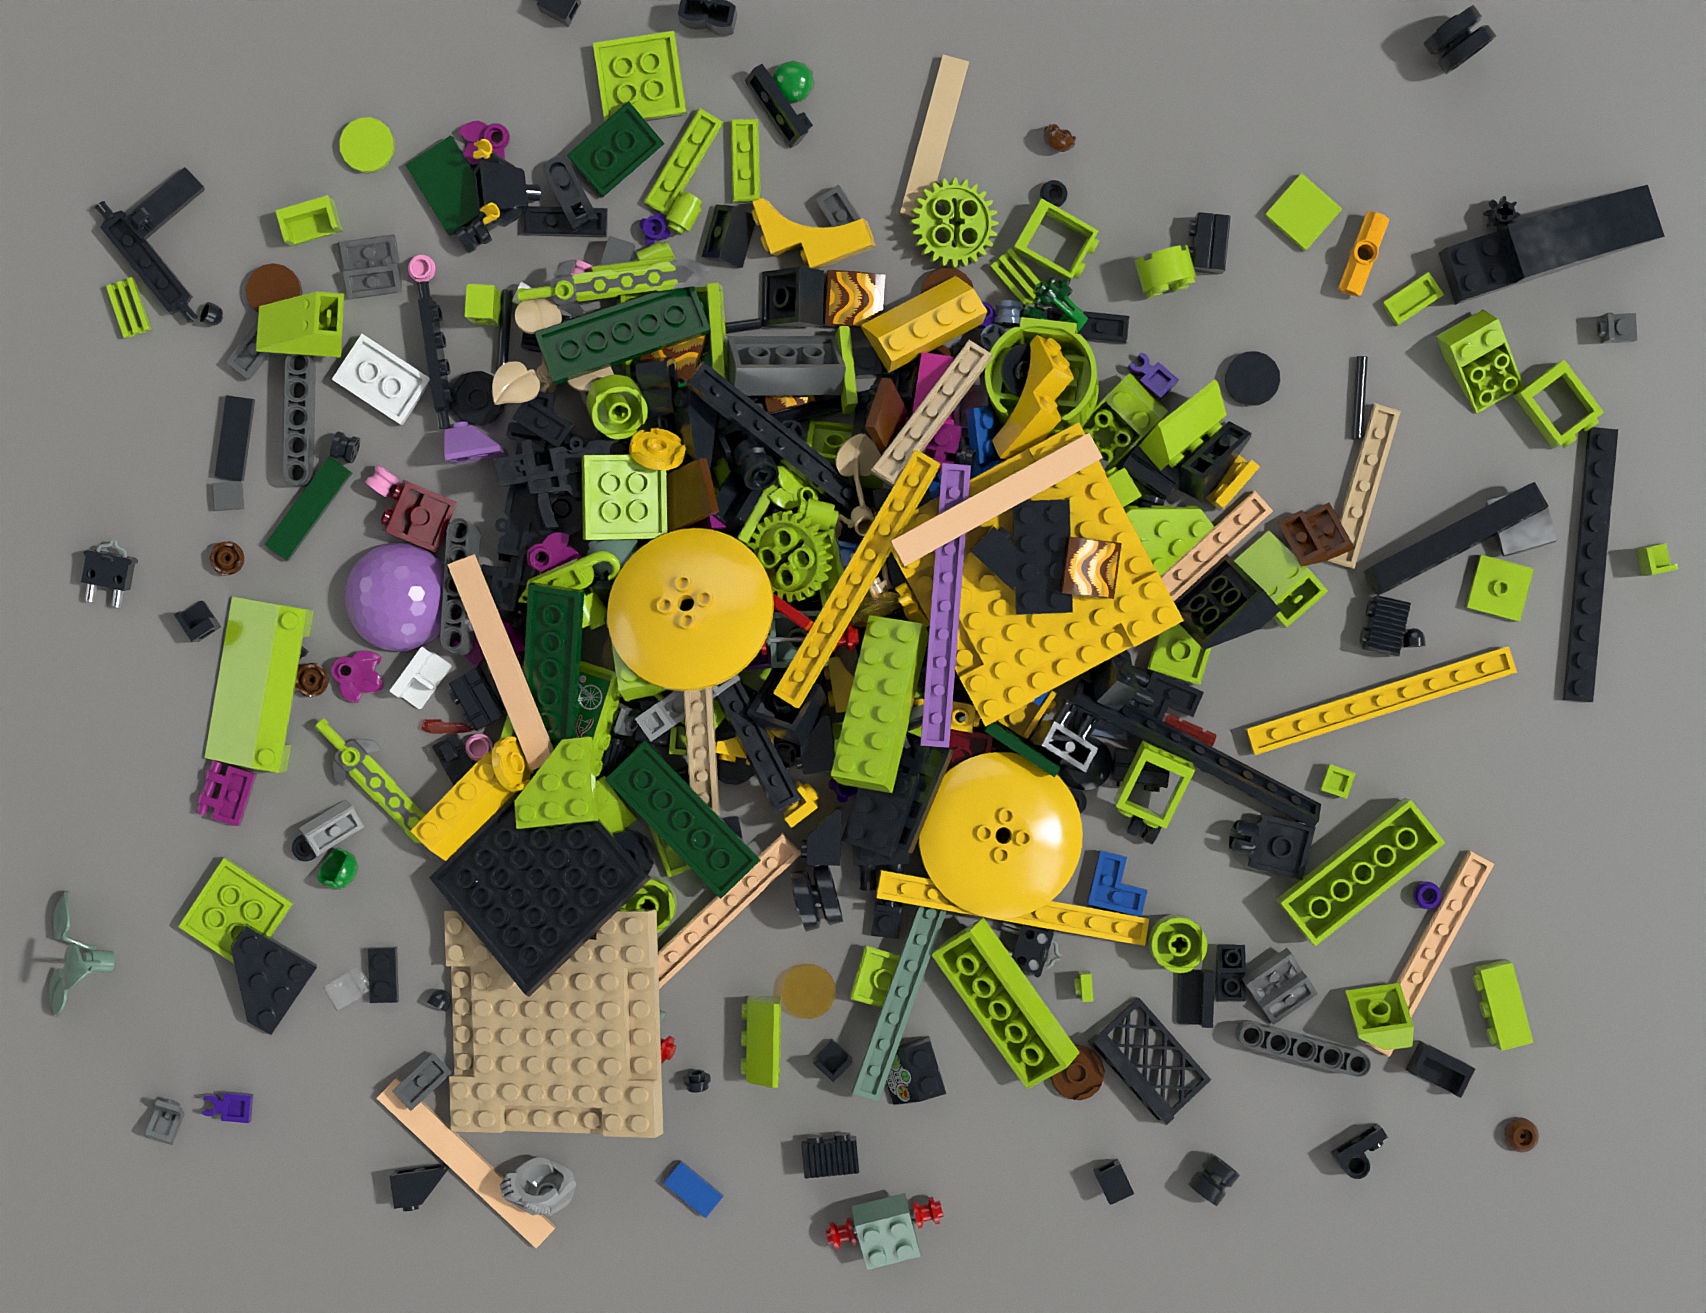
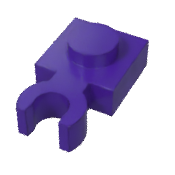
(1155, 378)
(233, 1106)

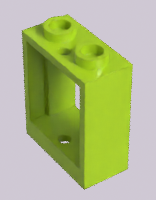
(1046, 208)
(1541, 421)
(1164, 760)

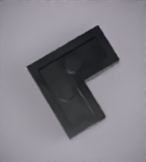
(1171, 694)

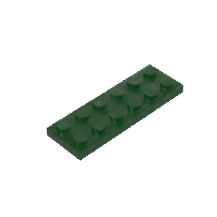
(621, 333)
(554, 656)
(683, 819)

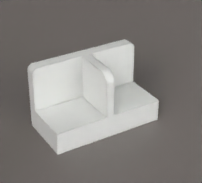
(421, 677)

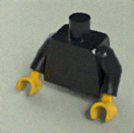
(500, 187)

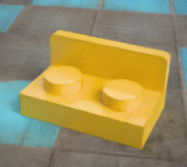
(1232, 482)
(1026, 719)
(803, 807)

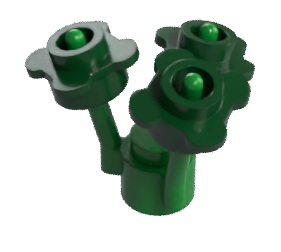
(1056, 293)

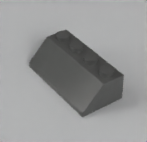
(786, 365)

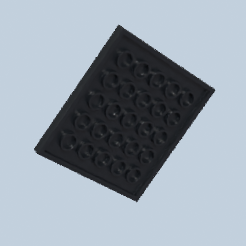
(537, 890)

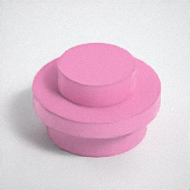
(421, 268)
(478, 746)

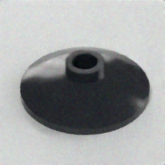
(1014, 360)
(1097, 772)

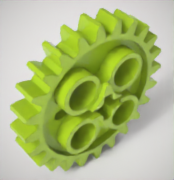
(929, 221)
(806, 574)

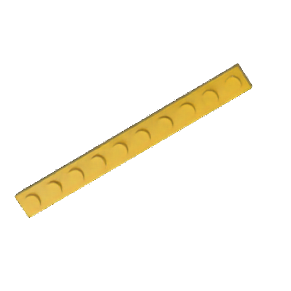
(857, 579)
(1381, 700)
(1050, 916)

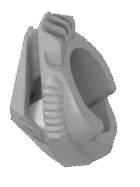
(539, 1187)

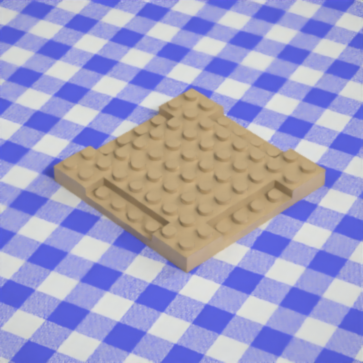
(572, 1052)

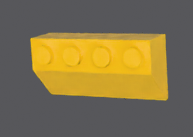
(925, 322)
(462, 810)

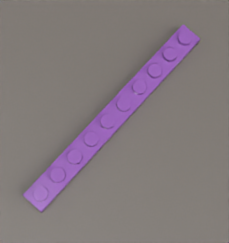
(944, 616)

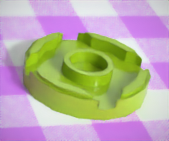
(367, 145)

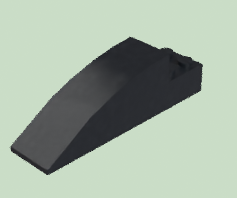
(1550, 243)

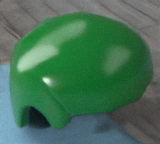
(794, 80)
(338, 869)

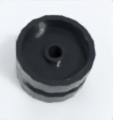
(1461, 41)
(816, 897)

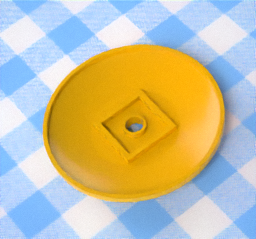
(711, 639)
(962, 846)

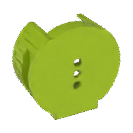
(1076, 400)

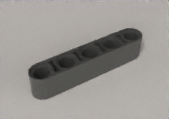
(304, 431)
(451, 599)
(1316, 1051)

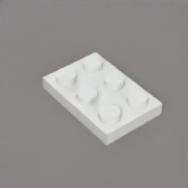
(381, 379)

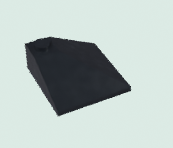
(1224, 605)

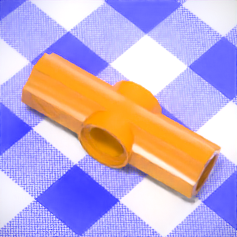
(1369, 238)

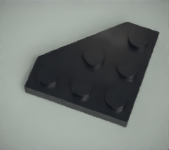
(268, 977)

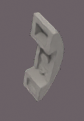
(671, 711)

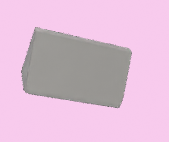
(331, 827)

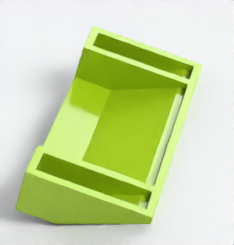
(257, 684)

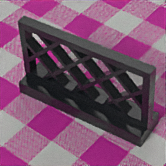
(1130, 1074)

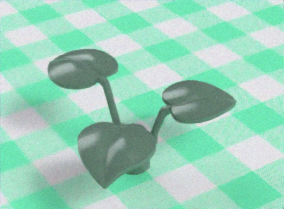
(75, 966)

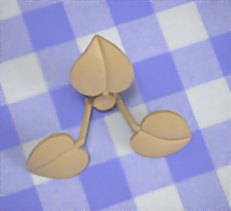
(513, 381)
(857, 458)

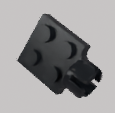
(1274, 845)

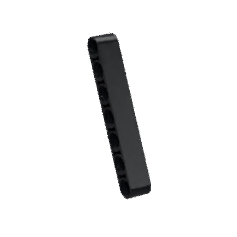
(1456, 538)

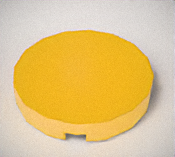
(657, 449)
(510, 764)

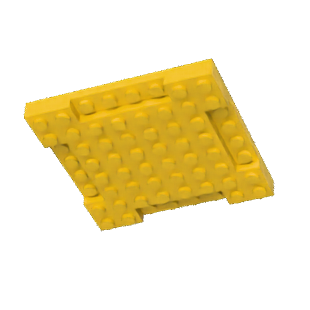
(1014, 657)

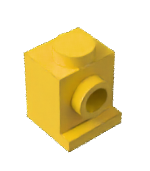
(972, 716)

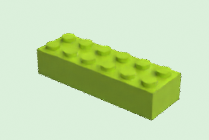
(880, 704)
(1360, 871)
(1005, 1003)

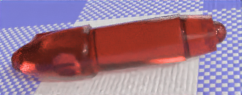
(438, 726)

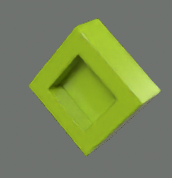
(1337, 781)
(1083, 986)

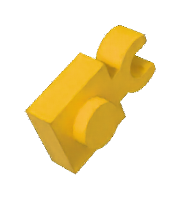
(911, 605)

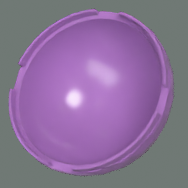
(396, 597)

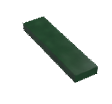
(308, 508)

